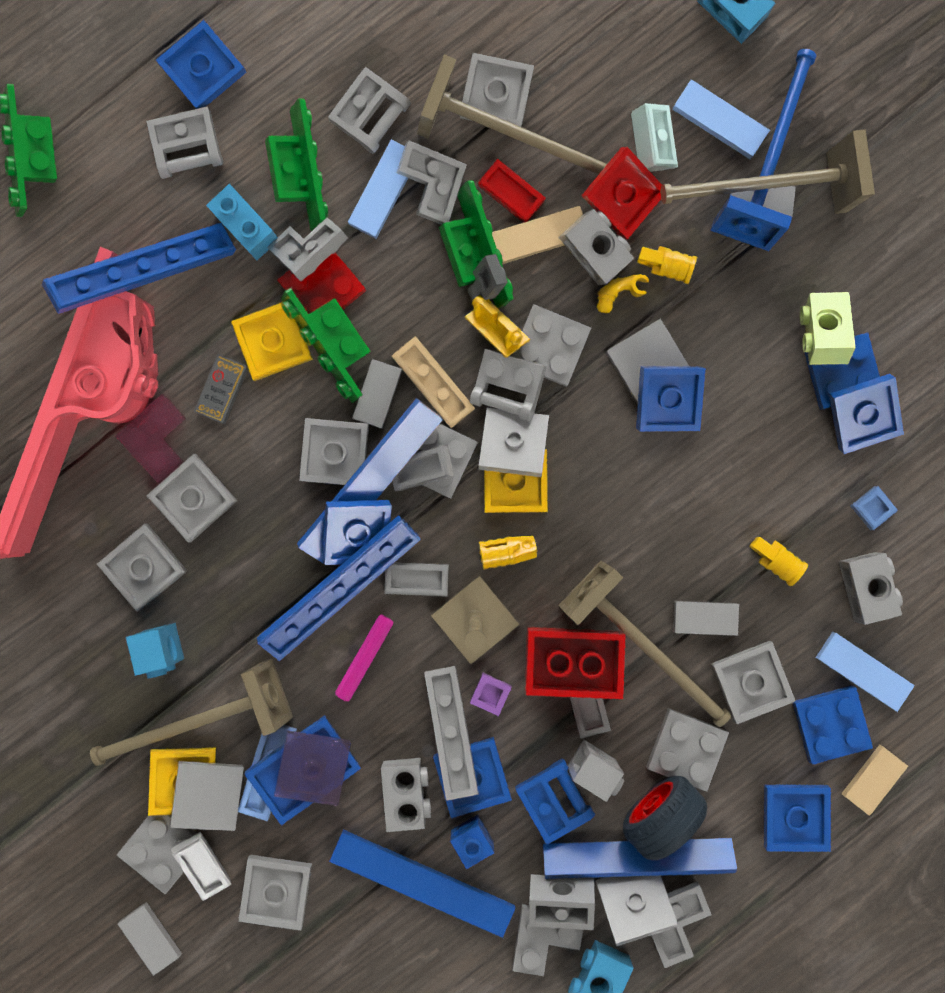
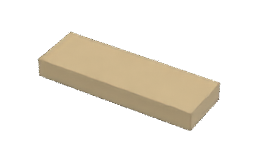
(534, 235)
(433, 382)

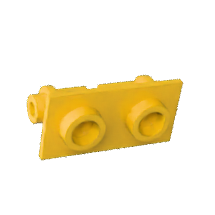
(496, 327)

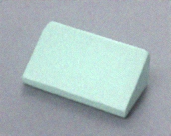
(654, 137)

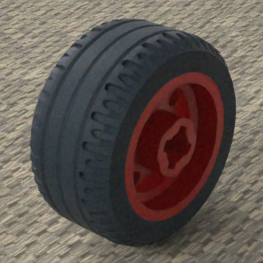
(665, 818)

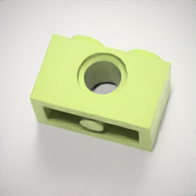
(830, 312)

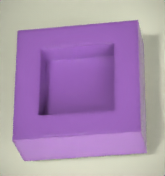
(490, 694)

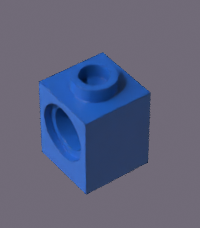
(472, 841)

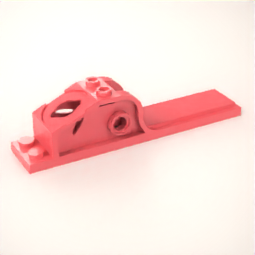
(94, 378)

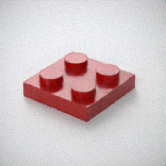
(624, 192)
(328, 281)

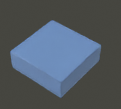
(874, 508)

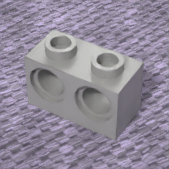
(596, 771)
(397, 794)

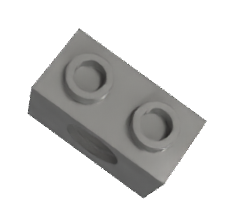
(579, 241)
(857, 575)
(562, 903)

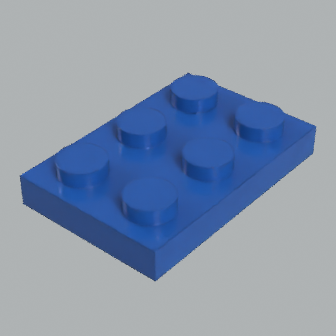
(265, 772)

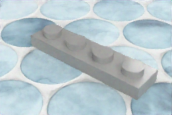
(451, 733)

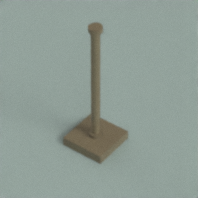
(441, 100)
(847, 172)
(592, 593)
(475, 619)
(264, 696)

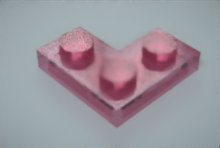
(145, 437)

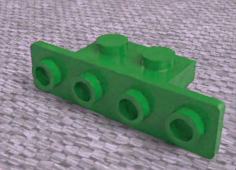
(29, 150)
(295, 167)
(471, 240)
(332, 338)

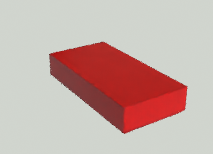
(511, 191)

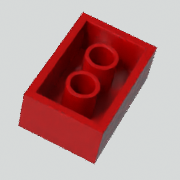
(575, 663)

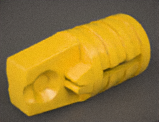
(668, 263)
(507, 551)
(779, 560)

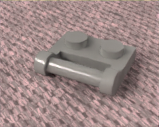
(361, 103)
(183, 132)
(511, 374)

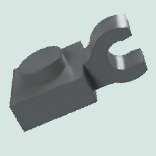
(489, 278)

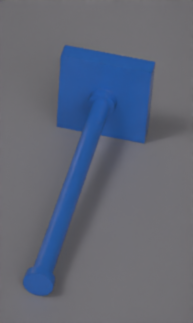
(750, 220)

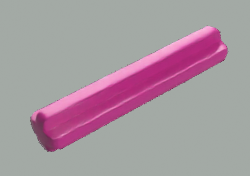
(364, 658)

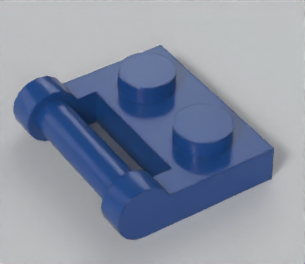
(546, 808)

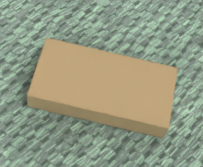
(874, 780)

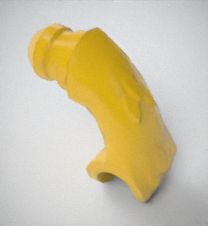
(609, 292)

